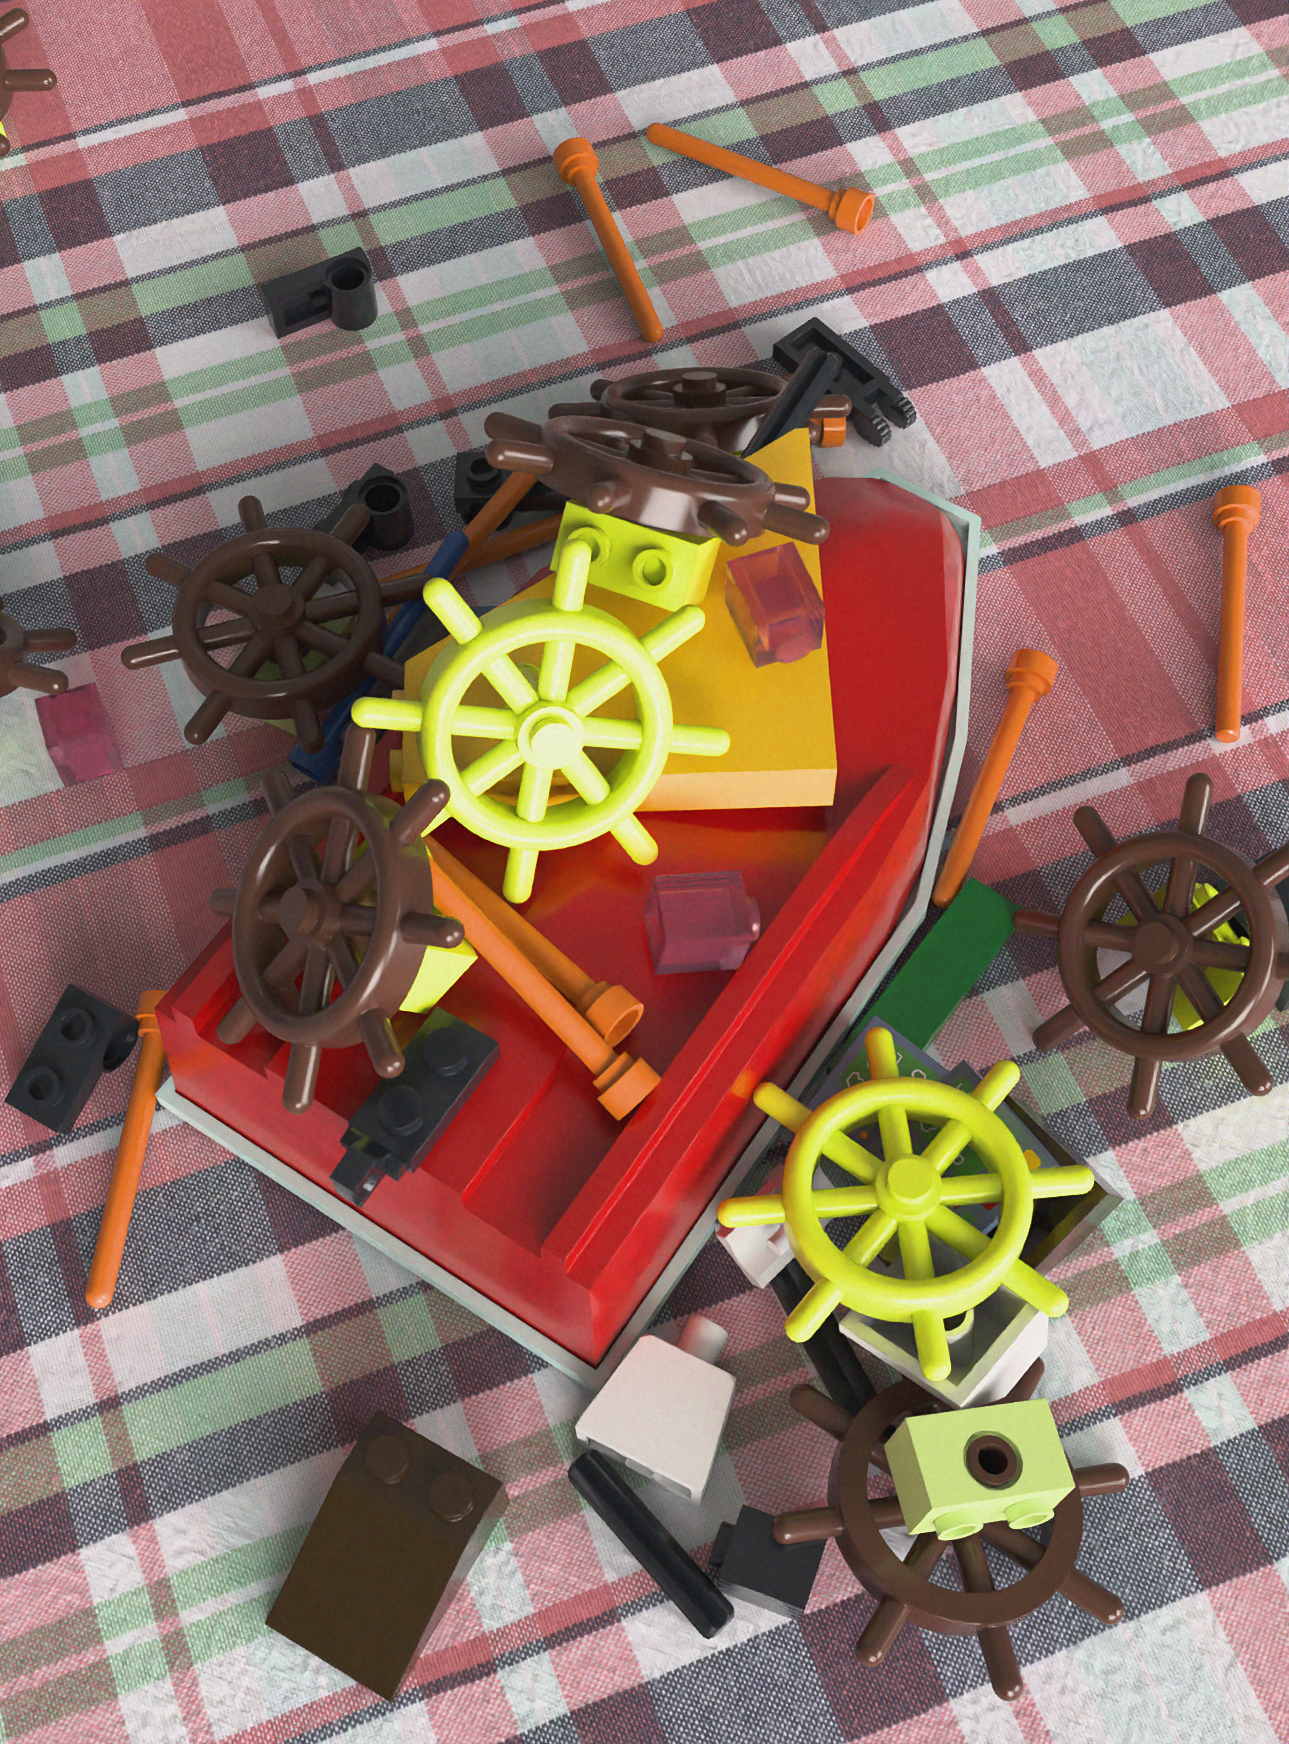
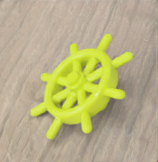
(544, 721)
(906, 1201)

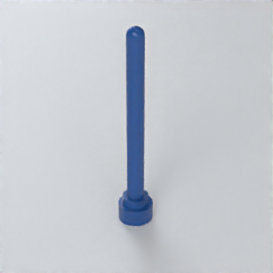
(325, 764)

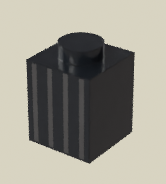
(761, 1568)

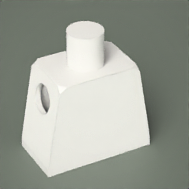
(665, 1410)

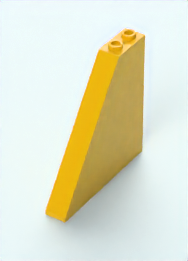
(773, 713)

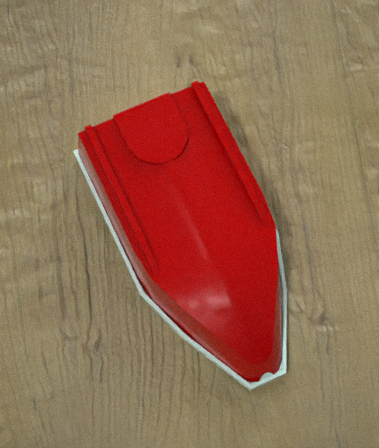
(535, 1192)

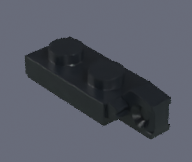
(415, 1108)

